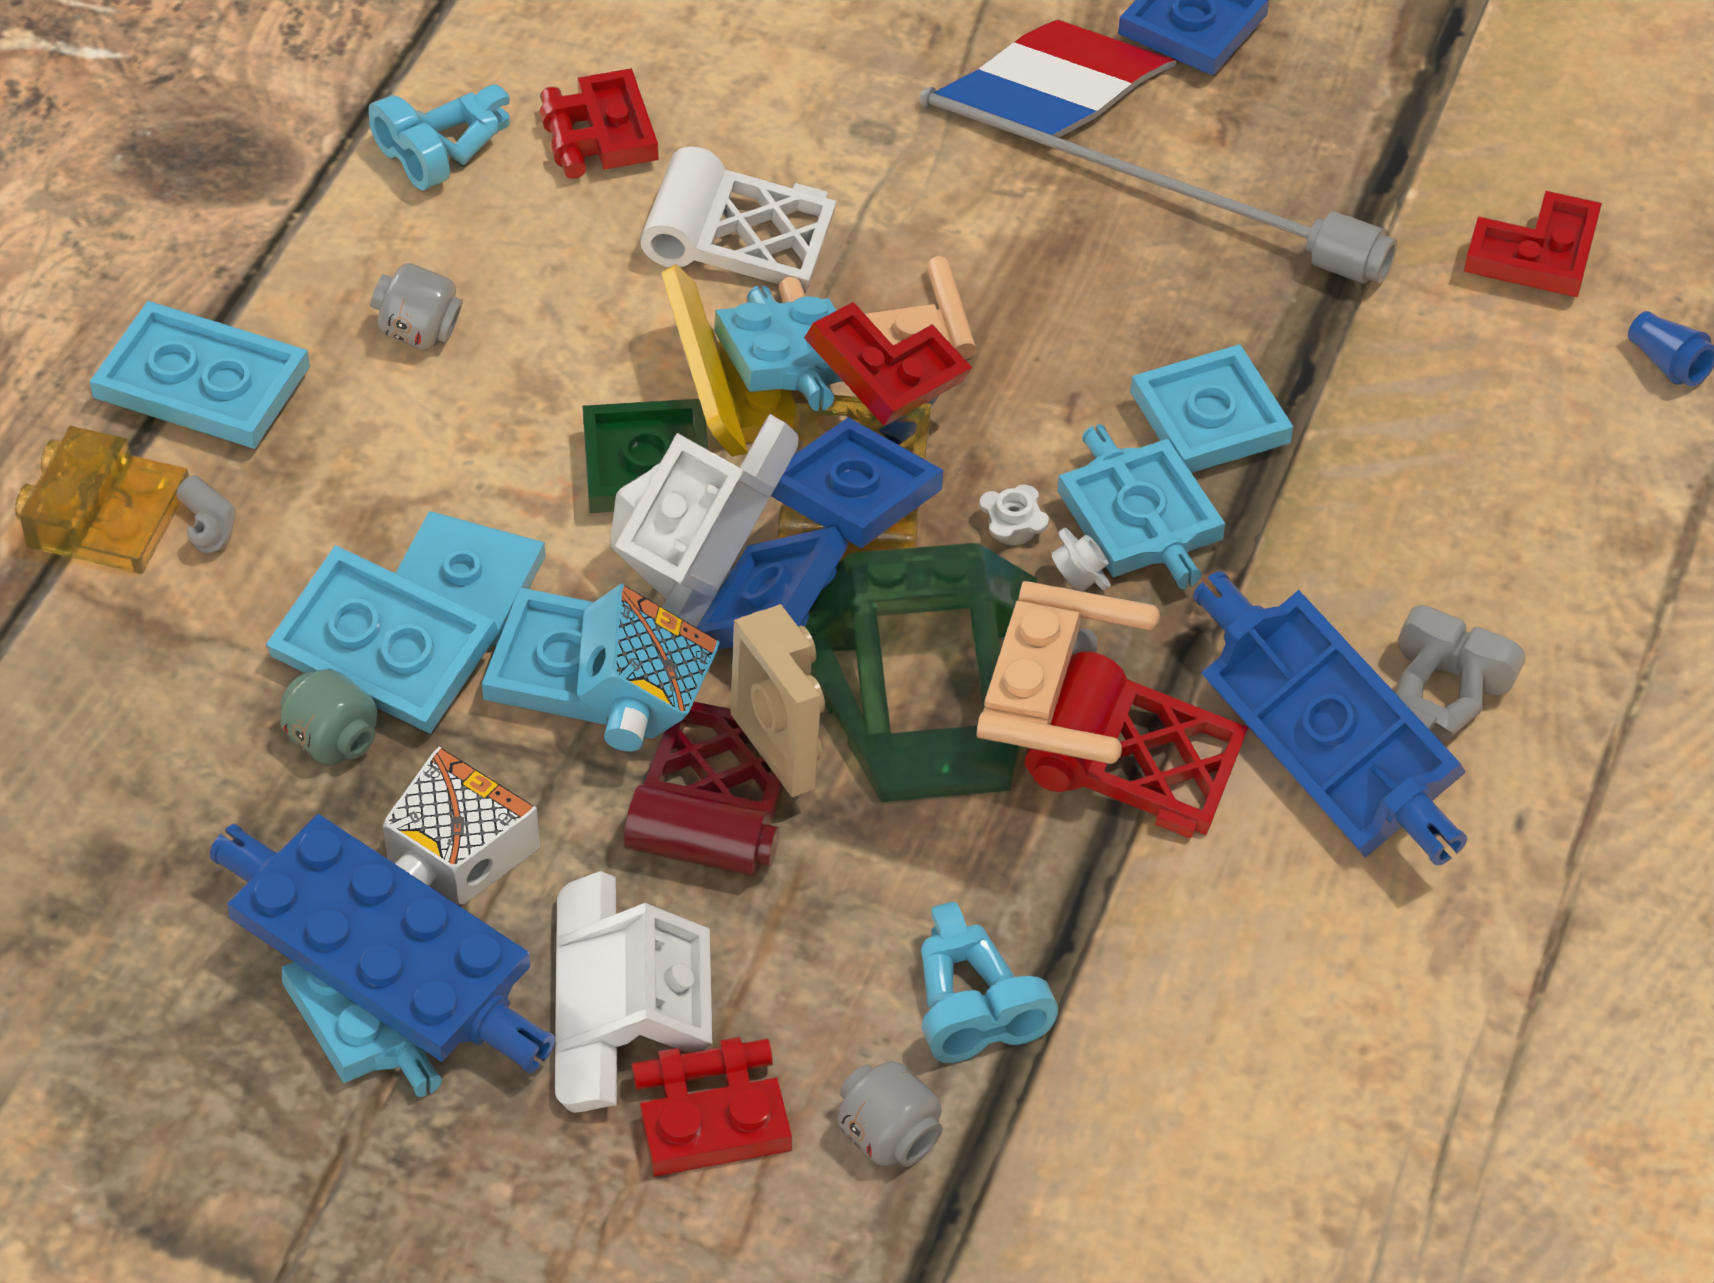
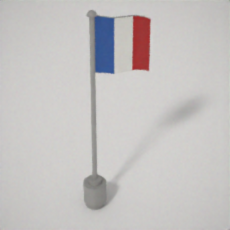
(1072, 75)

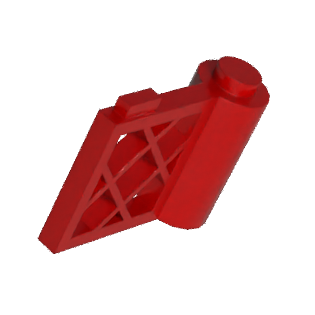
(1098, 701)

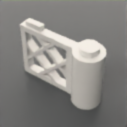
(692, 209)

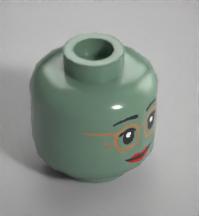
(326, 716)

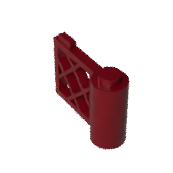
(704, 819)

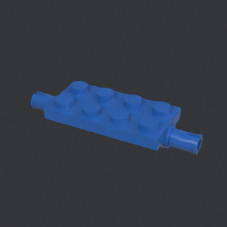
(1331, 721)
(383, 940)

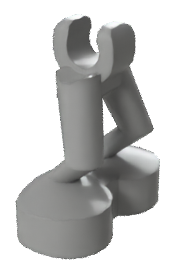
(1441, 643)

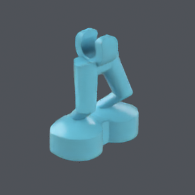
(414, 136)
(967, 1021)

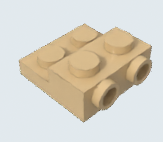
(777, 696)

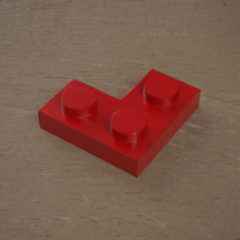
(1544, 257)
(885, 375)

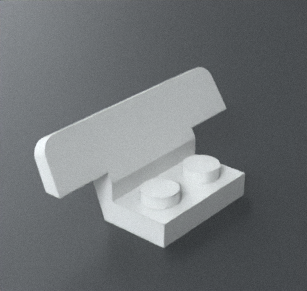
(703, 512)
(621, 981)

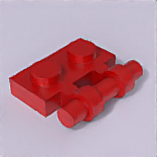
(616, 121)
(712, 1124)

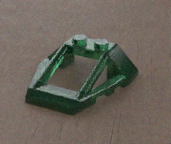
(907, 583)

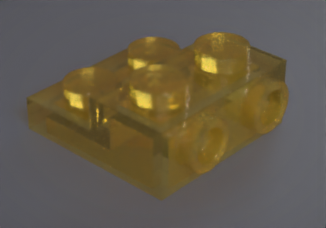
(99, 501)

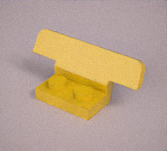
(728, 406)

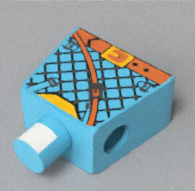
(640, 666)

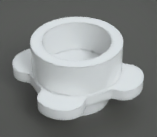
(1014, 514)
(1081, 561)

